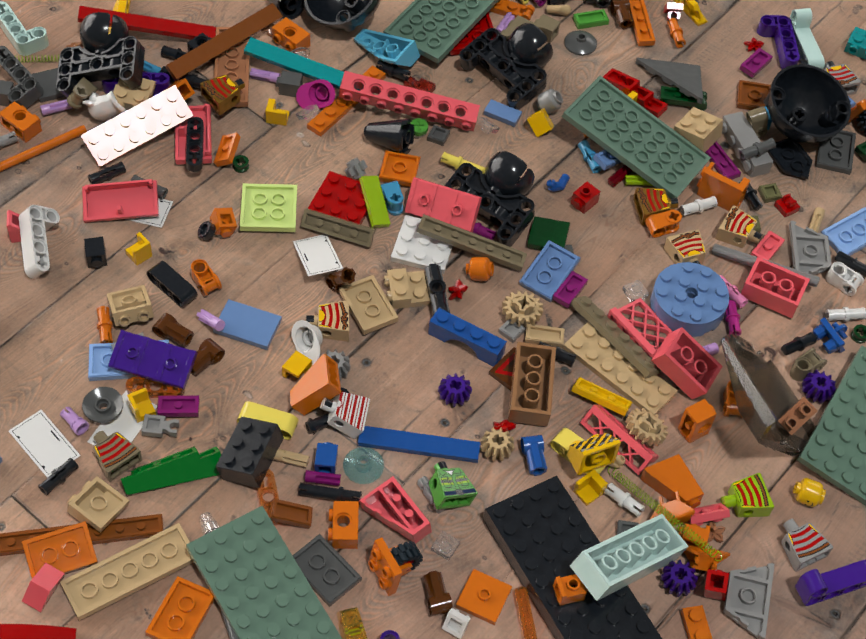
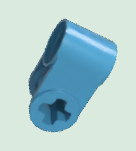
(393, 197)

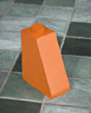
(318, 382)
(673, 476)

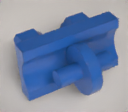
(833, 333)

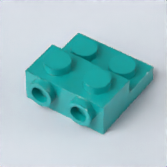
(857, 43)

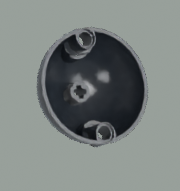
(342, 13)
(802, 99)

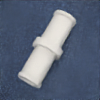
(698, 206)
(846, 314)
(624, 499)

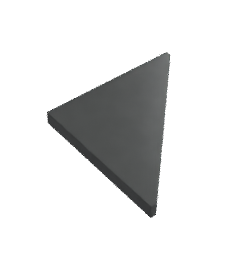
(682, 75)

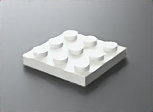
(418, 249)

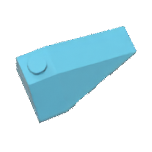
(389, 47)

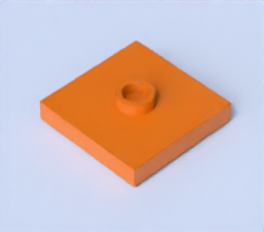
(399, 168)
(483, 596)

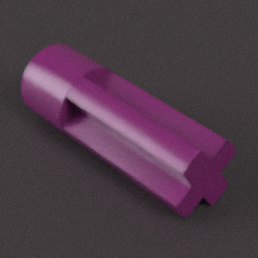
(322, 478)

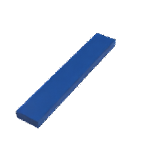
(419, 444)

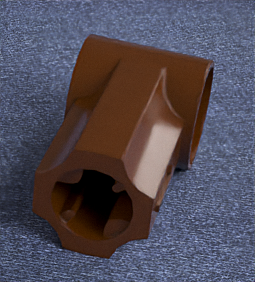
(621, 10)
(340, 278)
(169, 327)
(208, 353)
(438, 599)

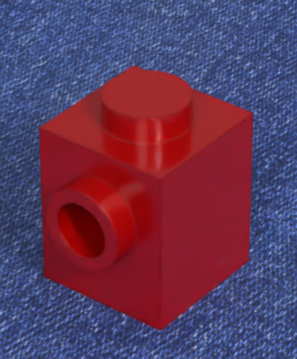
(585, 197)
(716, 584)

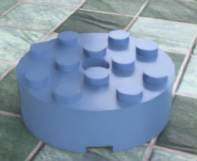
(690, 298)

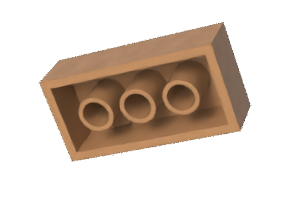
(532, 384)

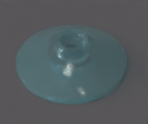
(366, 472)

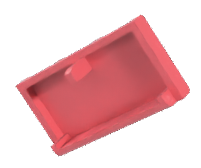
(204, 113)
(120, 200)
(443, 204)

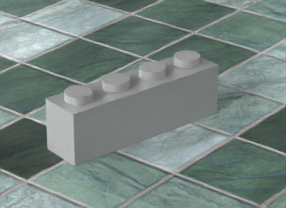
(740, 136)

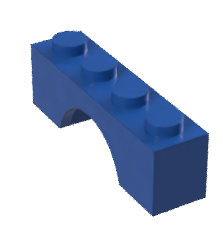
(485, 345)

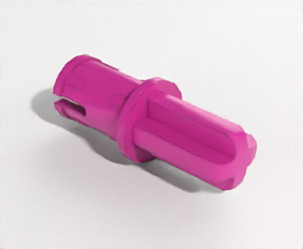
(733, 318)

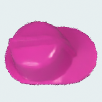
(316, 92)

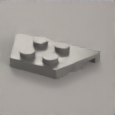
(809, 250)
(749, 598)

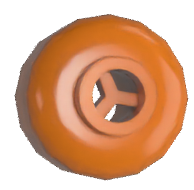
(480, 269)

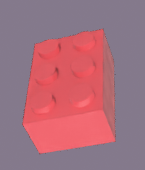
(774, 287)
(687, 363)

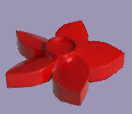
(754, 44)
(458, 290)
(505, 424)

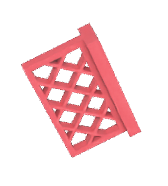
(627, 325)

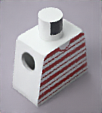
(347, 413)

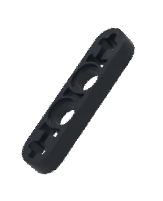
(195, 144)

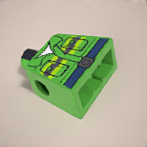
(451, 487)

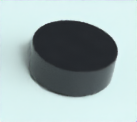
(206, 230)

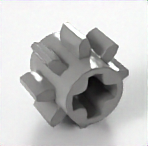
(355, 168)

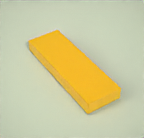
(601, 396)

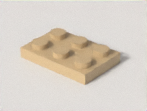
(368, 304)

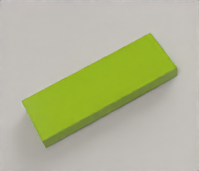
(374, 201)

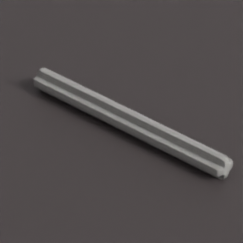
(749, 260)

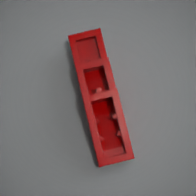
(645, 97)
(32, 631)

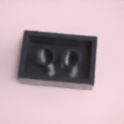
(250, 452)

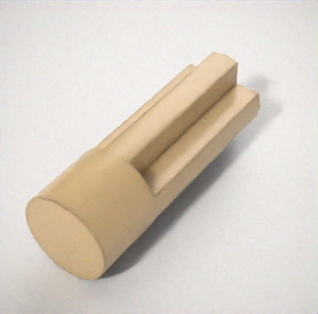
(817, 219)
(292, 458)

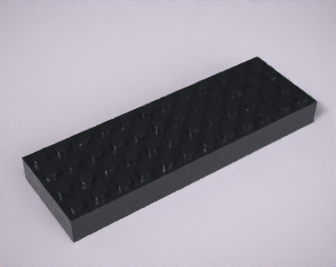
(541, 538)

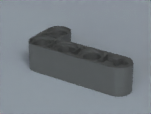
(27, 87)

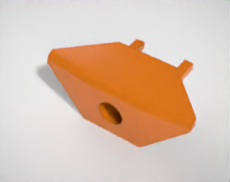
(676, 507)
(701, 560)

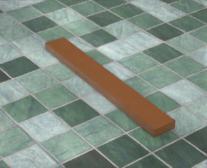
(223, 42)
(116, 531)

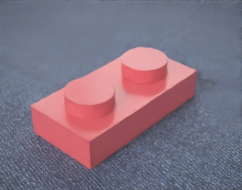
(768, 246)
(707, 513)

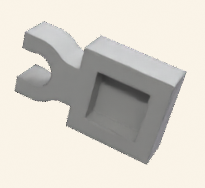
(157, 425)

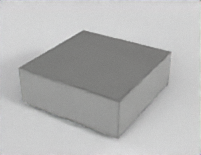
(511, 331)

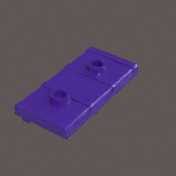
(152, 359)

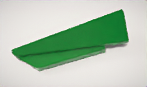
(173, 470)

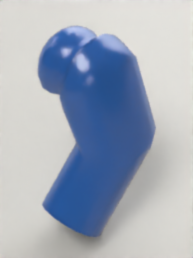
(557, 186)

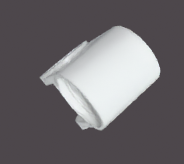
(843, 278)

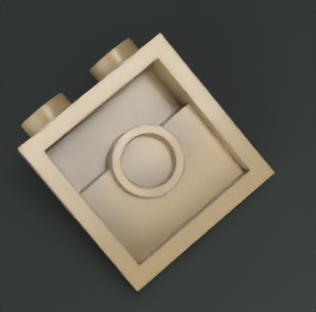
(129, 97)
(406, 288)
(130, 305)
(97, 504)

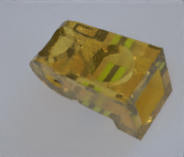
(352, 624)

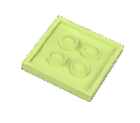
(268, 207)

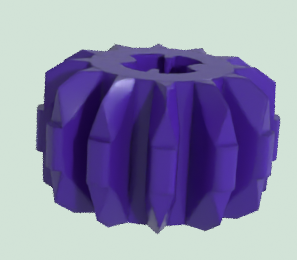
(818, 386)
(455, 390)
(685, 583)

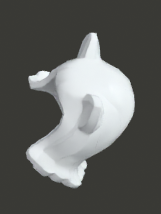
(104, 106)

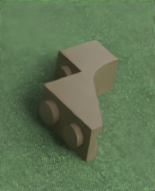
(546, 24)

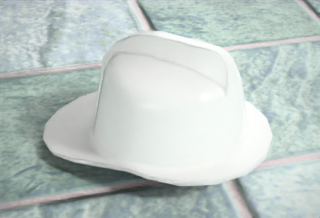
(307, 339)

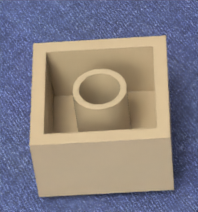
(700, 128)

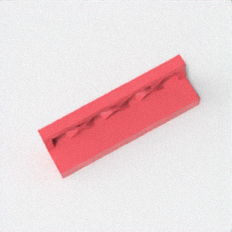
(621, 431)

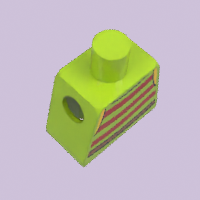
(749, 497)

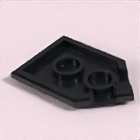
(791, 158)

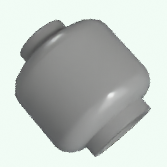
(550, 100)

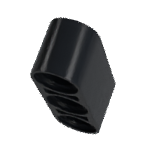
(172, 284)

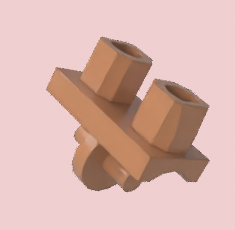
(797, 415)

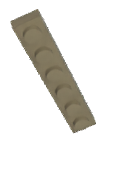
(472, 242)
(615, 336)

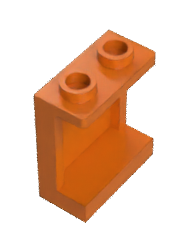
(724, 189)

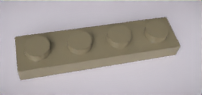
(338, 227)

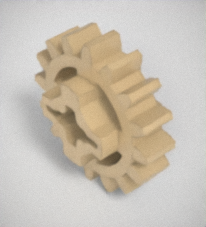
(531, 311)
(646, 427)

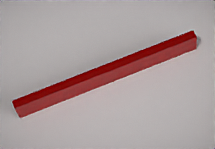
(153, 25)

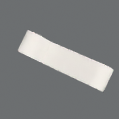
(33, 228)

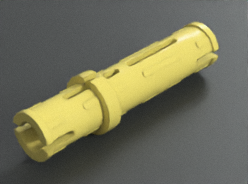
(457, 161)

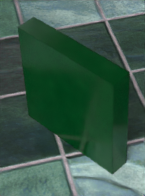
(545, 230)

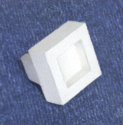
(456, 623)

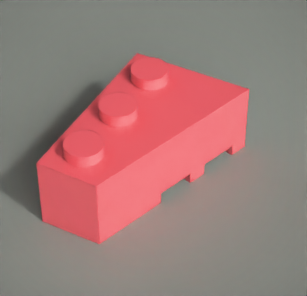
(396, 510)

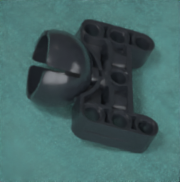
(103, 55)
(516, 56)
(502, 190)

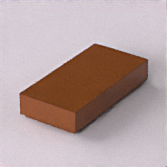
(291, 513)

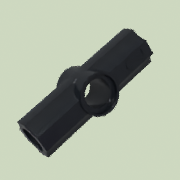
(436, 288)

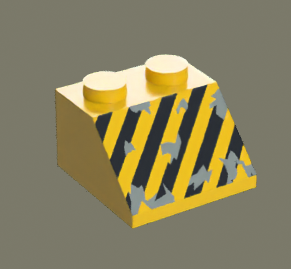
(593, 452)

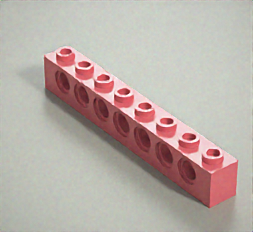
(405, 94)

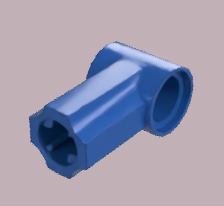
(533, 449)

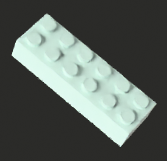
(628, 556)

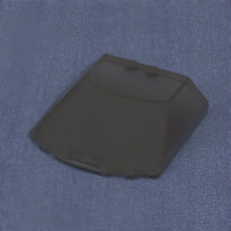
(762, 396)

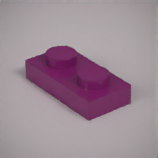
(756, 62)
(570, 289)
(178, 406)

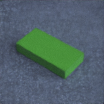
(591, 19)

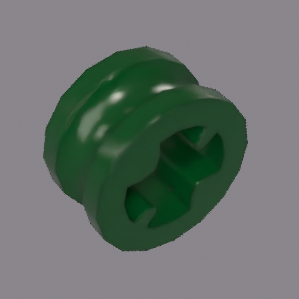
(240, 168)
(856, 336)

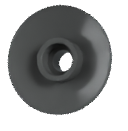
(580, 42)
(100, 398)

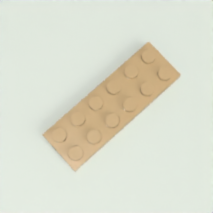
(613, 368)
(127, 571)

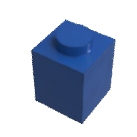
(326, 457)

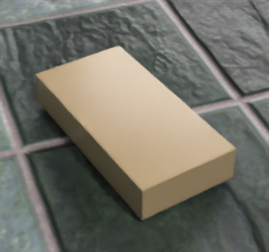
(549, 335)

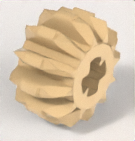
(497, 444)

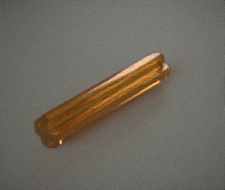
(525, 613)

